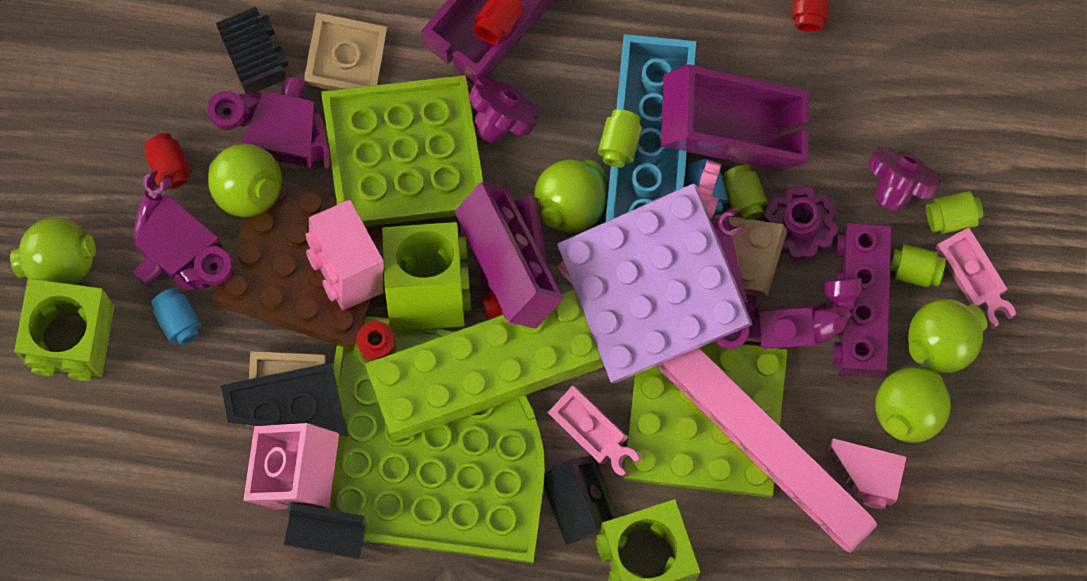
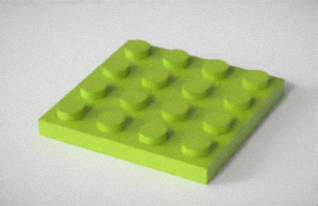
(403, 149)
(683, 444)

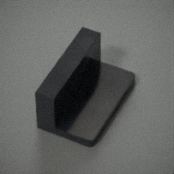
(579, 498)
(325, 531)

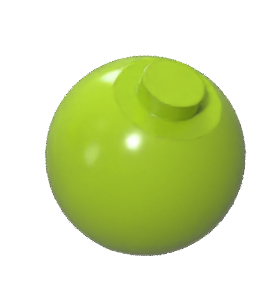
(245, 180)
(572, 195)
(54, 252)
(946, 335)
(913, 404)

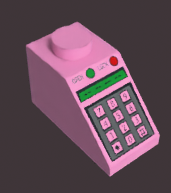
(868, 472)

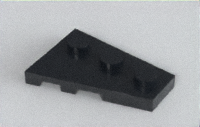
(287, 398)

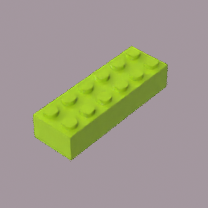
(481, 368)

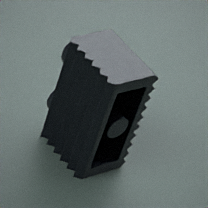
(252, 51)

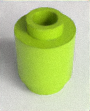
(620, 138)
(745, 192)
(954, 212)
(917, 266)

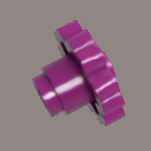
(500, 110)
(901, 178)
(818, 214)

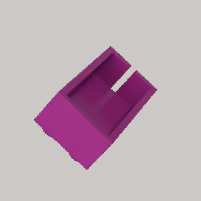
(452, 36)
(734, 118)

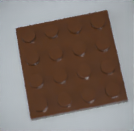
(275, 277)

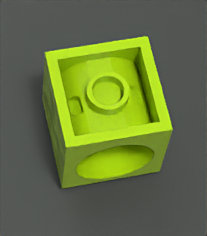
(422, 252)
(46, 302)
(661, 520)

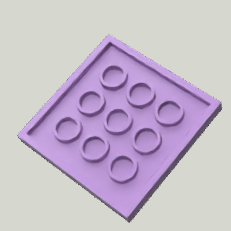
(654, 283)

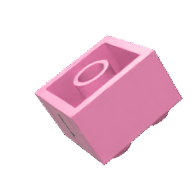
(345, 255)
(291, 466)

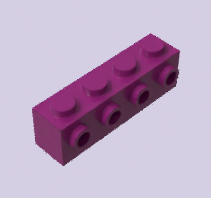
(508, 255)
(864, 342)

